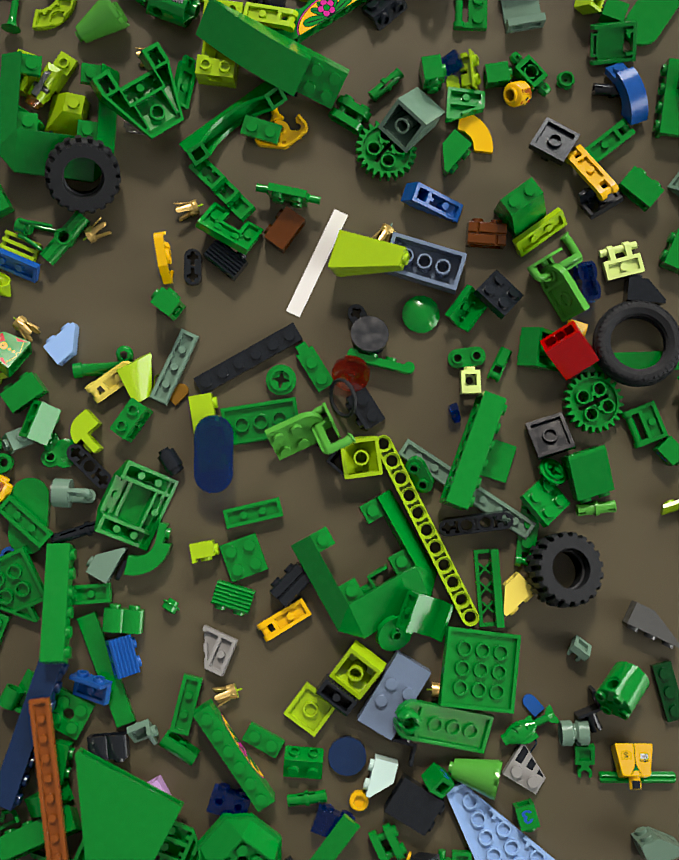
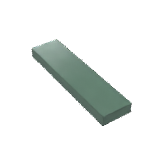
(174, 367)

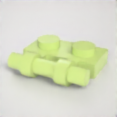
(623, 266)

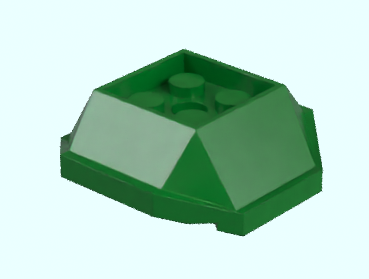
(240, 836)

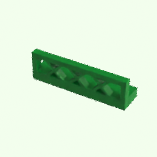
(496, 587)

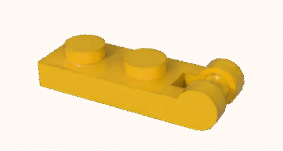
(284, 619)

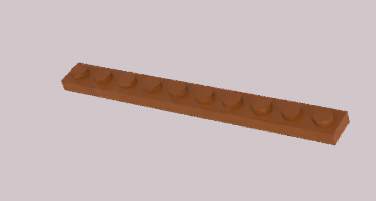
(48, 778)

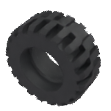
(82, 200)
(586, 570)

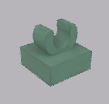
(580, 648)

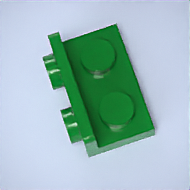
(131, 420)

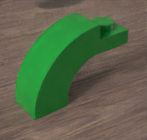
(156, 556)

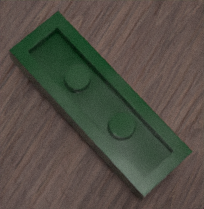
(667, 689)

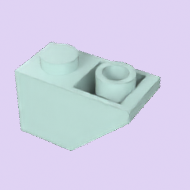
(381, 774)

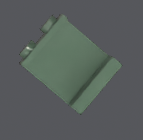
(522, 15)

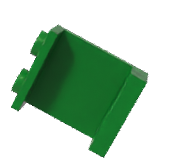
(424, 615)

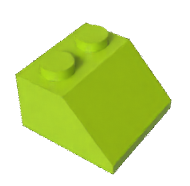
(358, 669)

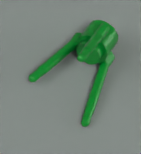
(26, 227)

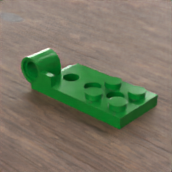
(14, 697)

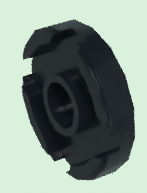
(369, 334)

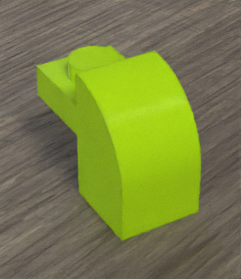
(83, 427)

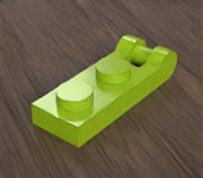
(272, 16)

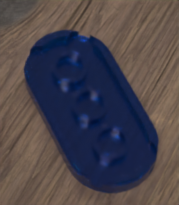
(213, 454)

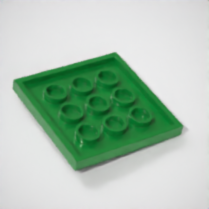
(479, 670)

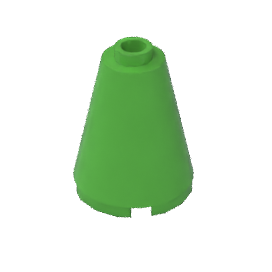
(101, 20)
(477, 774)

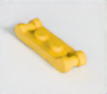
(591, 172)

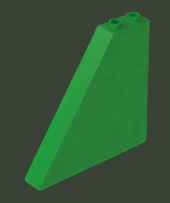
(121, 812)

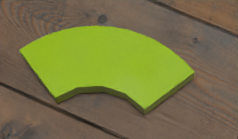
(53, 15)

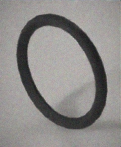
(353, 395)

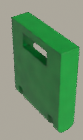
(608, 42)

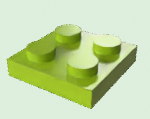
(309, 710)

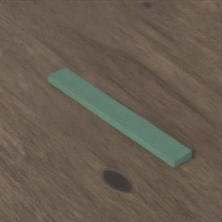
(483, 499)

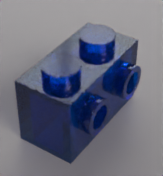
(227, 800)

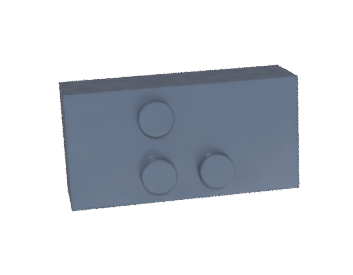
(430, 264)
(399, 682)

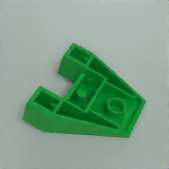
(148, 101)

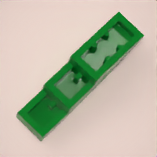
(223, 189)

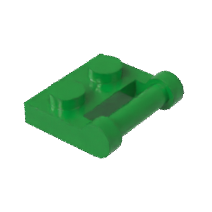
(476, 16)
(650, 422)

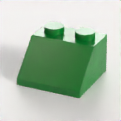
(531, 351)

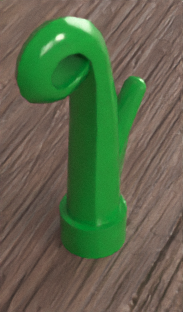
(99, 369)

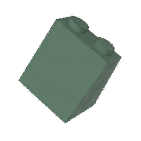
(411, 119)

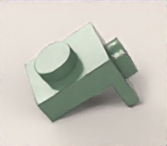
(12, 442)
(143, 730)

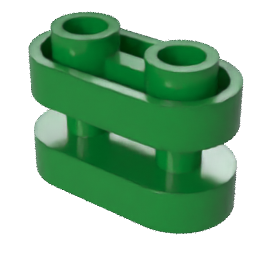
(360, 112)
(390, 832)

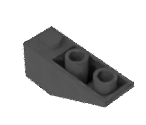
(647, 620)

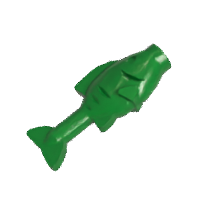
(524, 730)

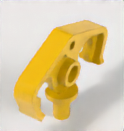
(287, 137)
(163, 255)

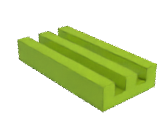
(6, 240)

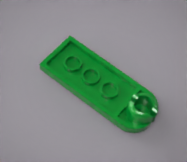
(443, 725)

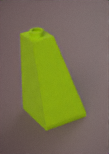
(365, 255)

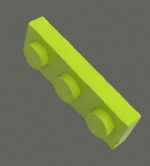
(539, 232)

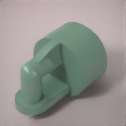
(64, 494)

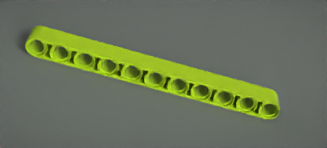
(433, 536)

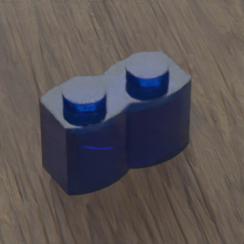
(585, 277)

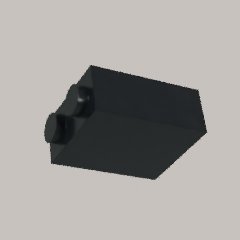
(414, 805)

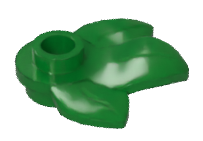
(58, 449)

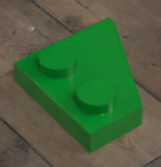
(463, 103)

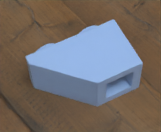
(63, 345)

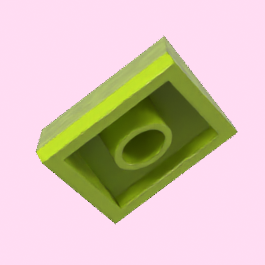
(362, 458)

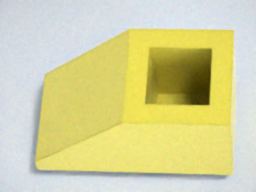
(514, 592)

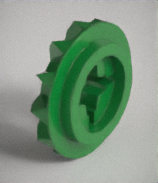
(275, 372)
(559, 474)

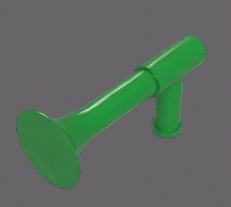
(11, 25)

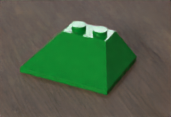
(134, 504)

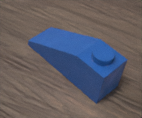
(430, 201)

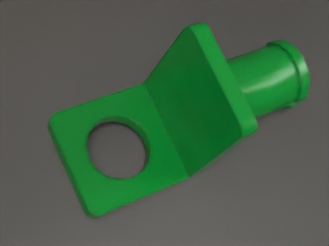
(371, 581)

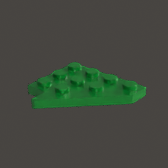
(20, 585)

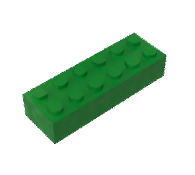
(473, 450)

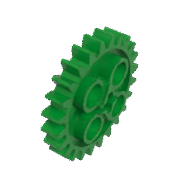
(372, 140)
(585, 386)

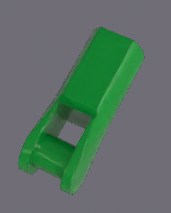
(500, 361)

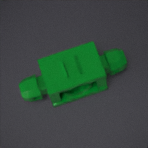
(530, 65)

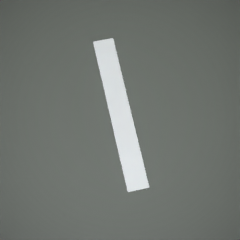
(316, 263)

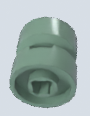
(574, 733)

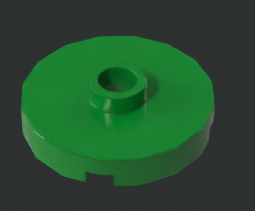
(391, 637)

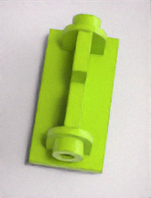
(471, 78)

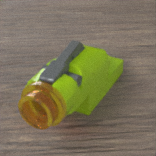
(52, 80)

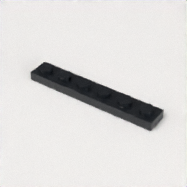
(248, 358)

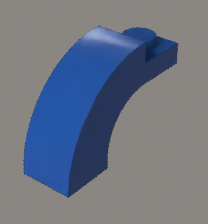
(631, 91)

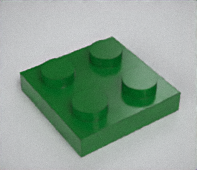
(544, 501)
(243, 557)

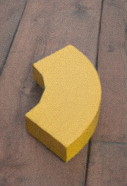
(478, 134)

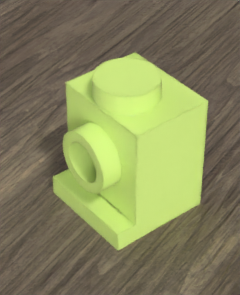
(475, 387)

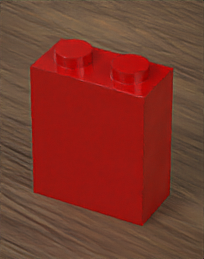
(569, 350)

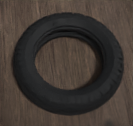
(637, 310)

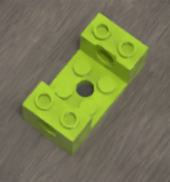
(213, 66)

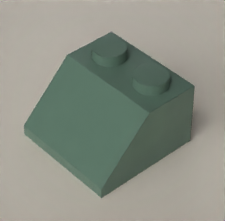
(655, 844)

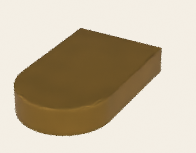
(179, 394)

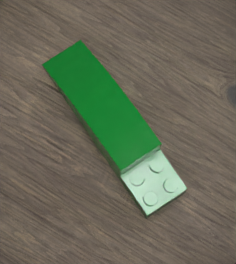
(271, 54)

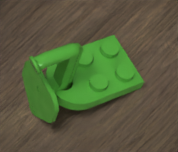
(558, 282)
(304, 432)

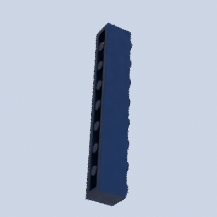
(20, 753)

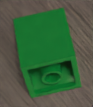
(522, 207)
(588, 473)

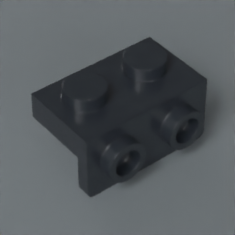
(383, 11)
(593, 206)

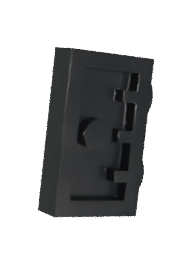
(367, 411)

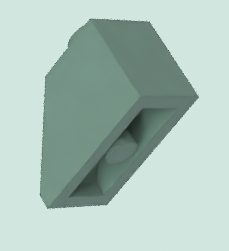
(105, 564)

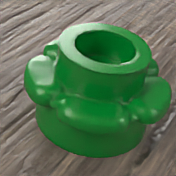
(569, 77)
(170, 605)

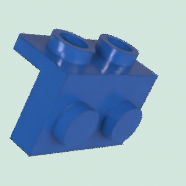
(91, 687)

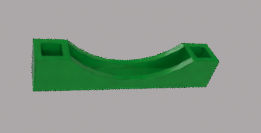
(205, 139)

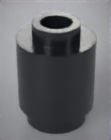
(170, 461)

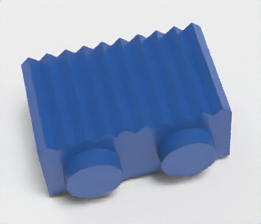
(123, 656)

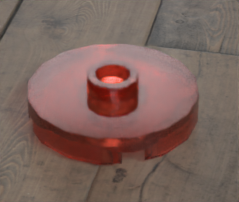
(354, 366)

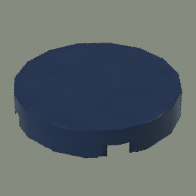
(347, 755)

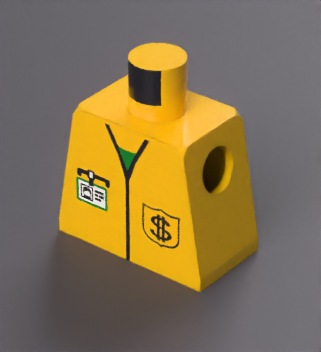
(632, 762)

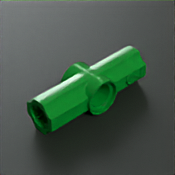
(56, 247)

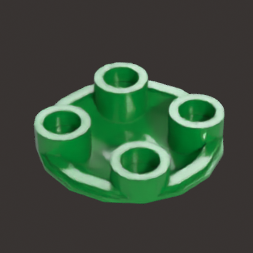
(420, 314)

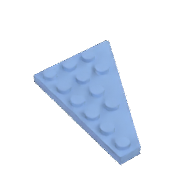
(489, 832)

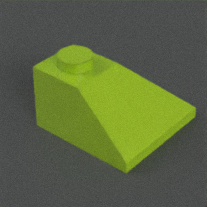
(65, 112)

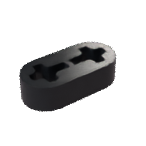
(197, 267)

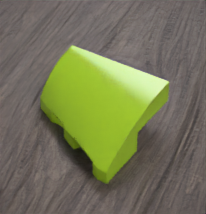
(138, 377)

